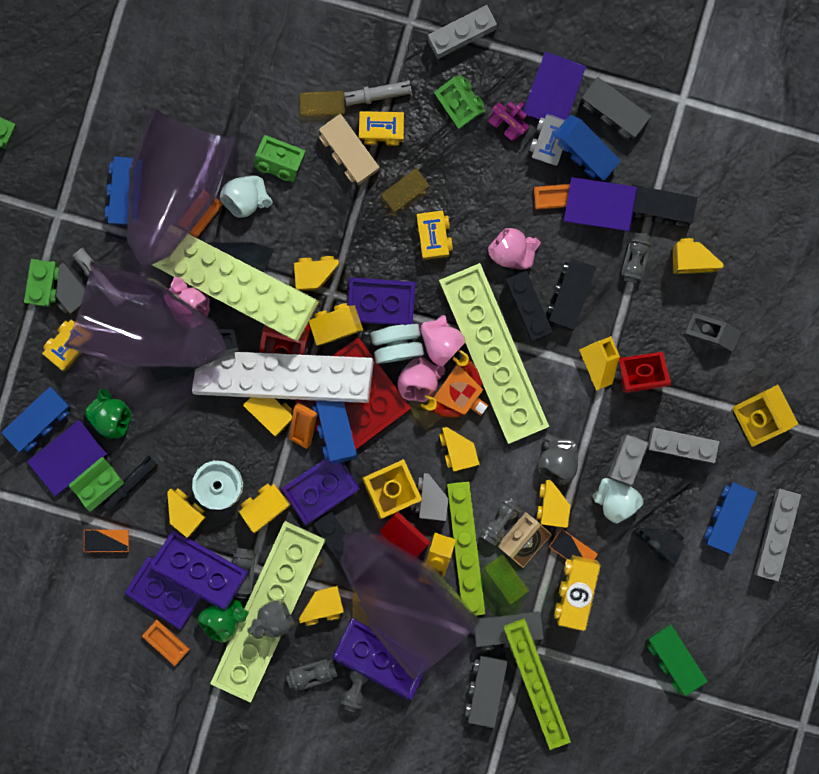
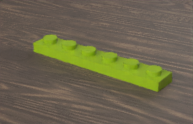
(466, 546)
(537, 683)

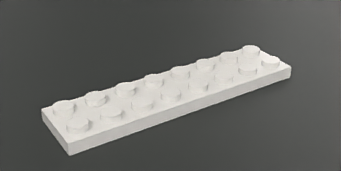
(286, 377)

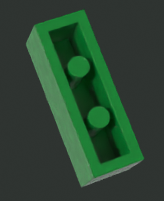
(676, 660)

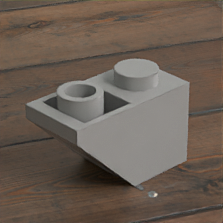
(433, 501)

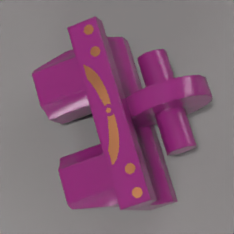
(516, 126)

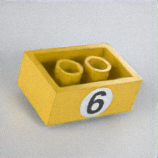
(577, 592)

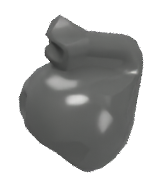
(559, 460)
(272, 620)

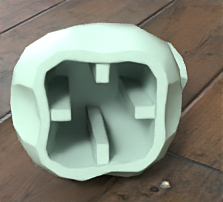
(244, 195)
(617, 499)

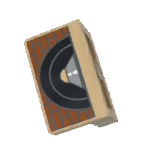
(524, 539)

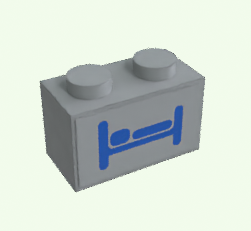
(546, 146)

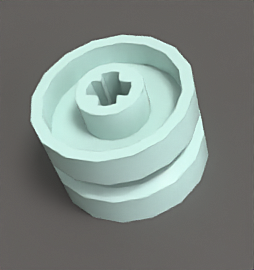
(397, 346)
(213, 472)

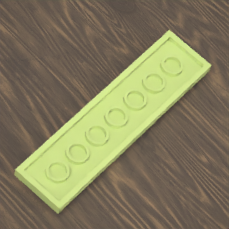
(240, 286)
(494, 353)
(280, 579)

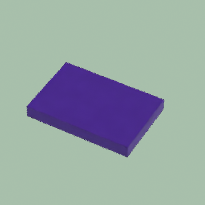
(554, 87)
(600, 204)
(382, 300)
(67, 457)
(319, 489)
(162, 595)

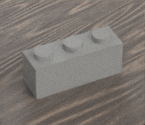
(462, 32)
(683, 445)

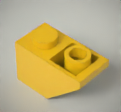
(313, 274)
(601, 361)
(460, 450)
(554, 508)
(182, 514)
(440, 553)
(323, 604)

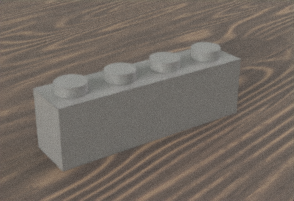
(777, 534)

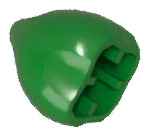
(108, 415)
(222, 624)

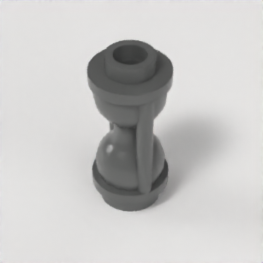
(639, 246)
(495, 529)
(245, 559)
(323, 671)
(353, 698)

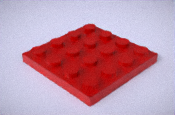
(384, 400)

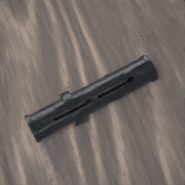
(130, 483)

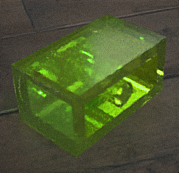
(506, 579)

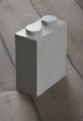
(627, 459)

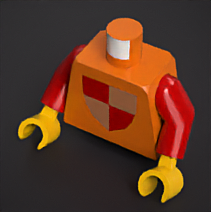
(459, 391)

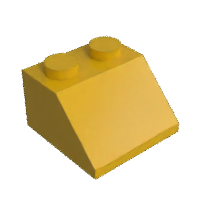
(693, 258)
(765, 415)
(391, 489)
(264, 507)

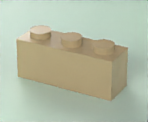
(348, 150)

